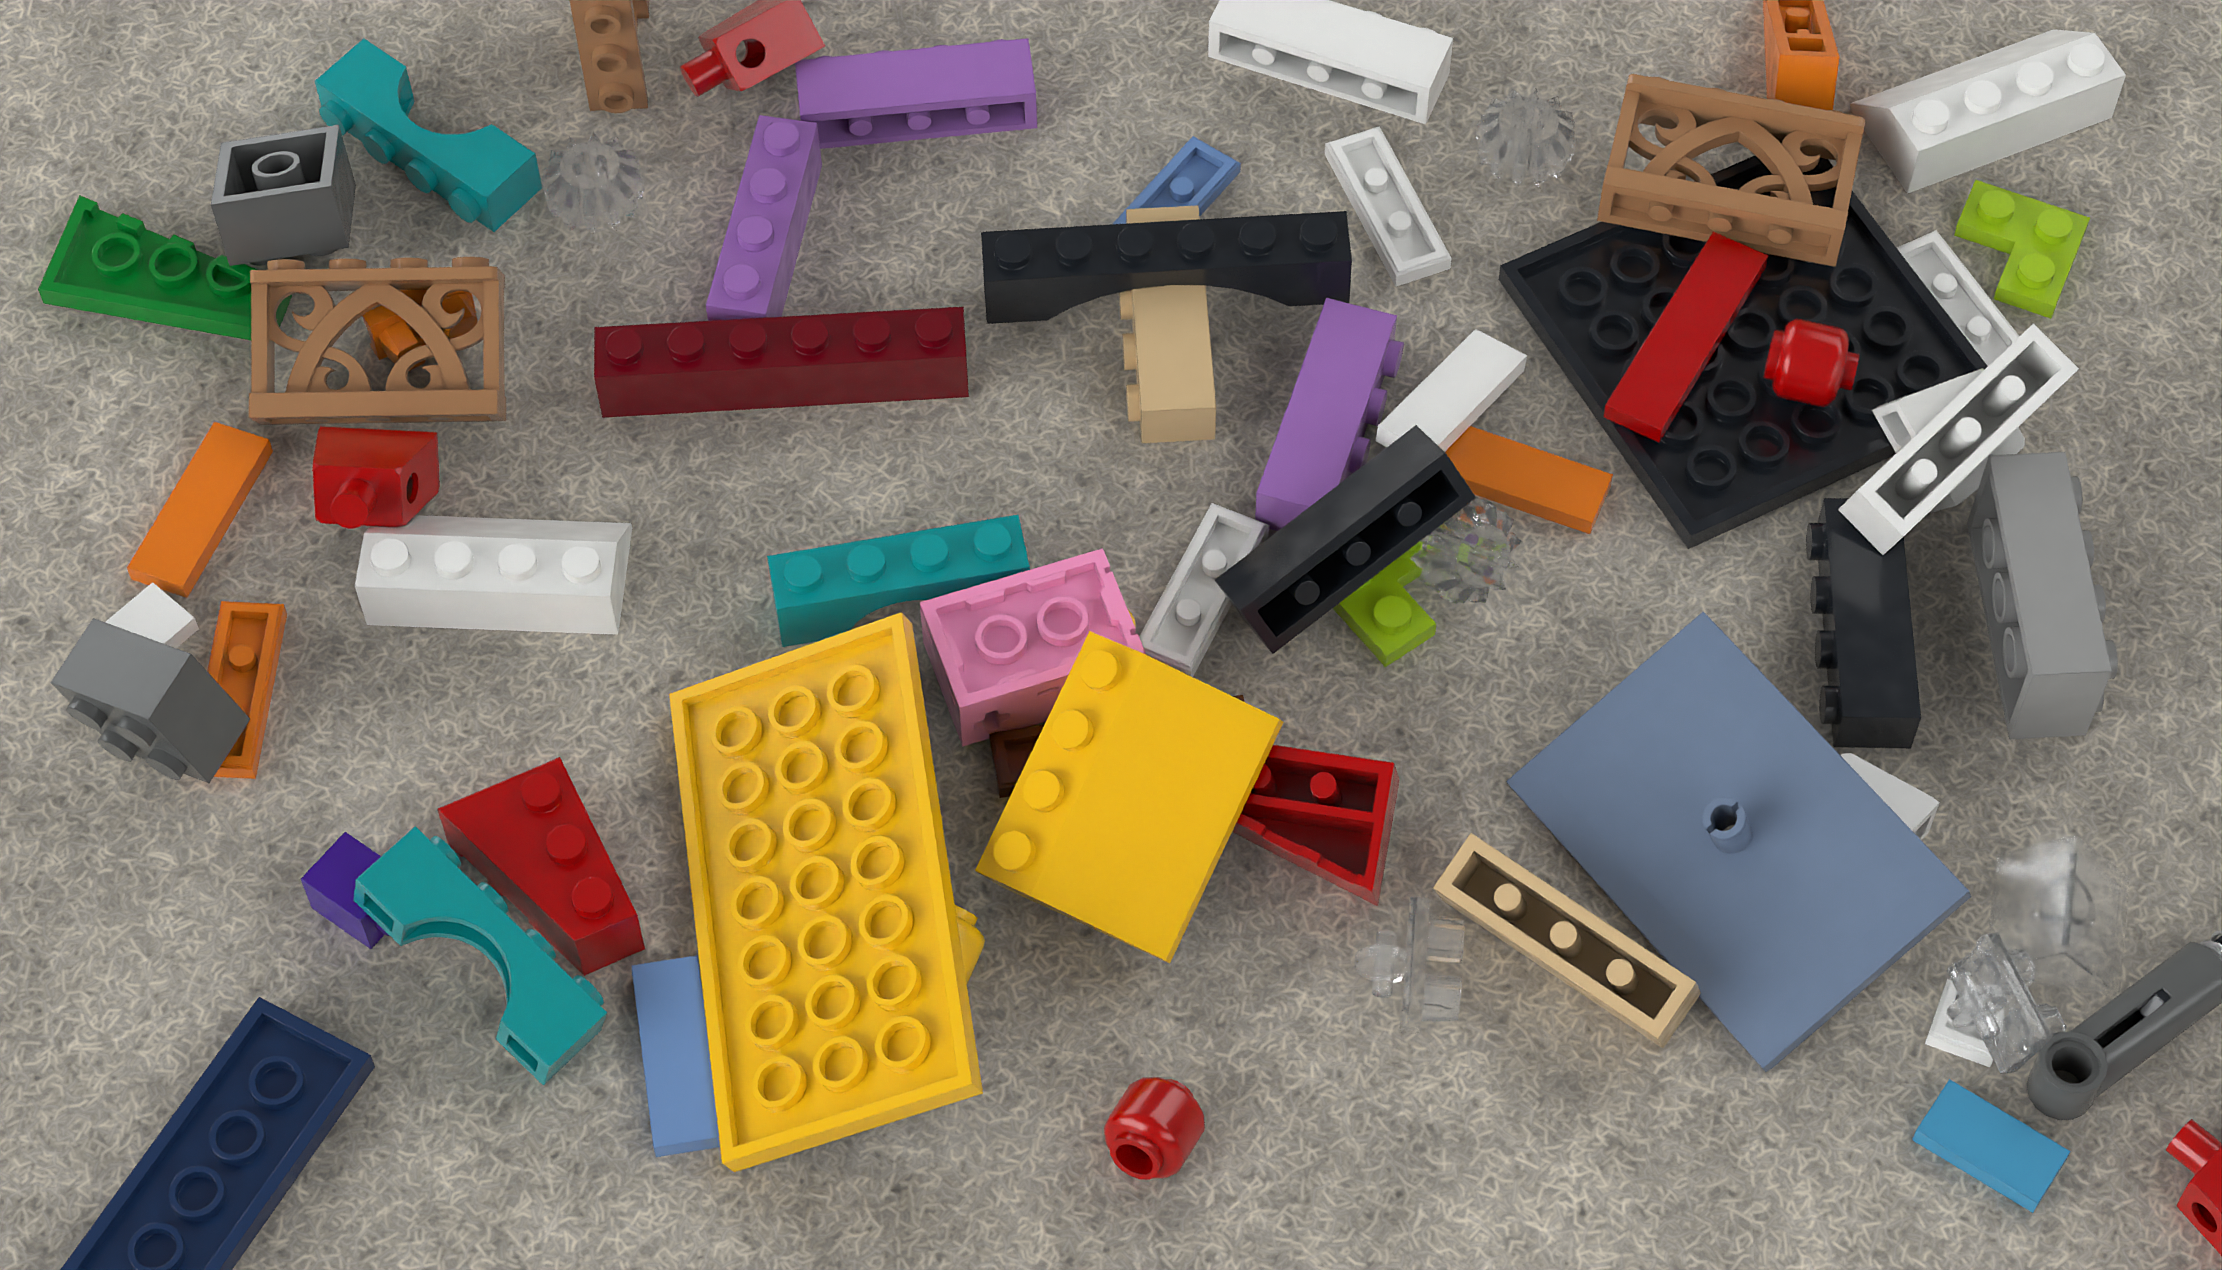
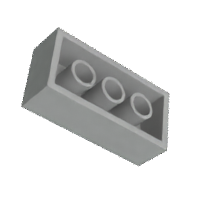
(2040, 595)

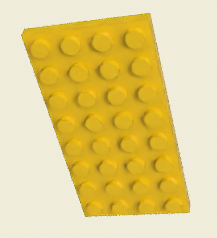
(822, 895)

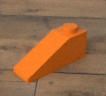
(1800, 53)

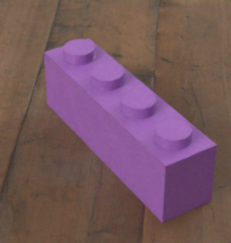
(918, 93)
(767, 221)
(1329, 410)

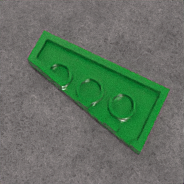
(136, 274)

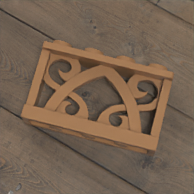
(611, 52)
(1711, 117)
(307, 393)

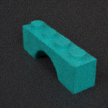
(477, 172)
(837, 585)
(423, 894)

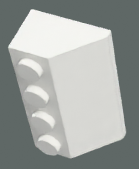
(1992, 106)
(495, 574)

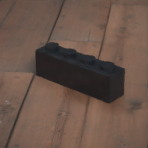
(1345, 538)
(1864, 637)

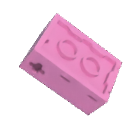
(1013, 641)

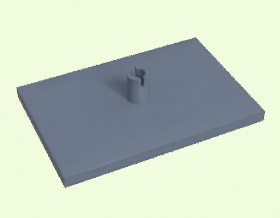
(1785, 906)

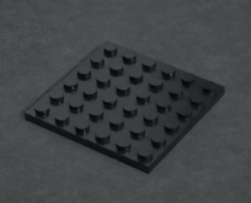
(1733, 440)

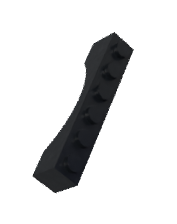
(1275, 256)

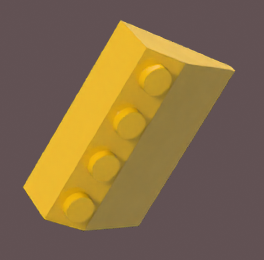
(1129, 796)

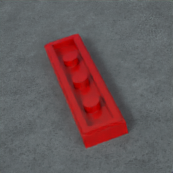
(1685, 336)

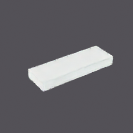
(1387, 206)
(1959, 295)
(1456, 391)
(1192, 600)

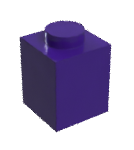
(332, 886)

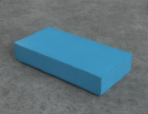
(1991, 1145)

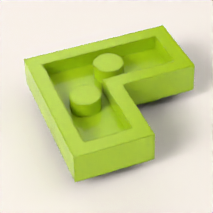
(2036, 236)
(1386, 614)

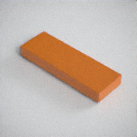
(1530, 479)
(200, 509)
(245, 666)

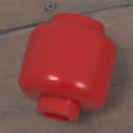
(1810, 362)
(1154, 1128)

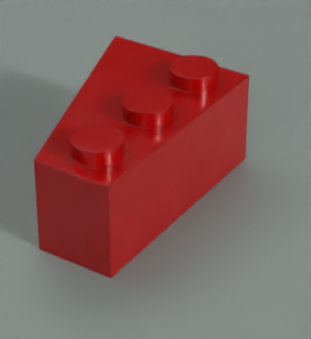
(1324, 815)
(548, 862)

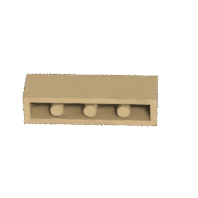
(1169, 352)
(1567, 940)

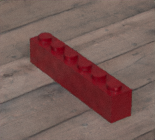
(781, 362)

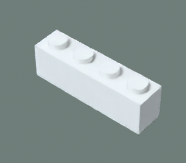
(1335, 51)
(1958, 439)

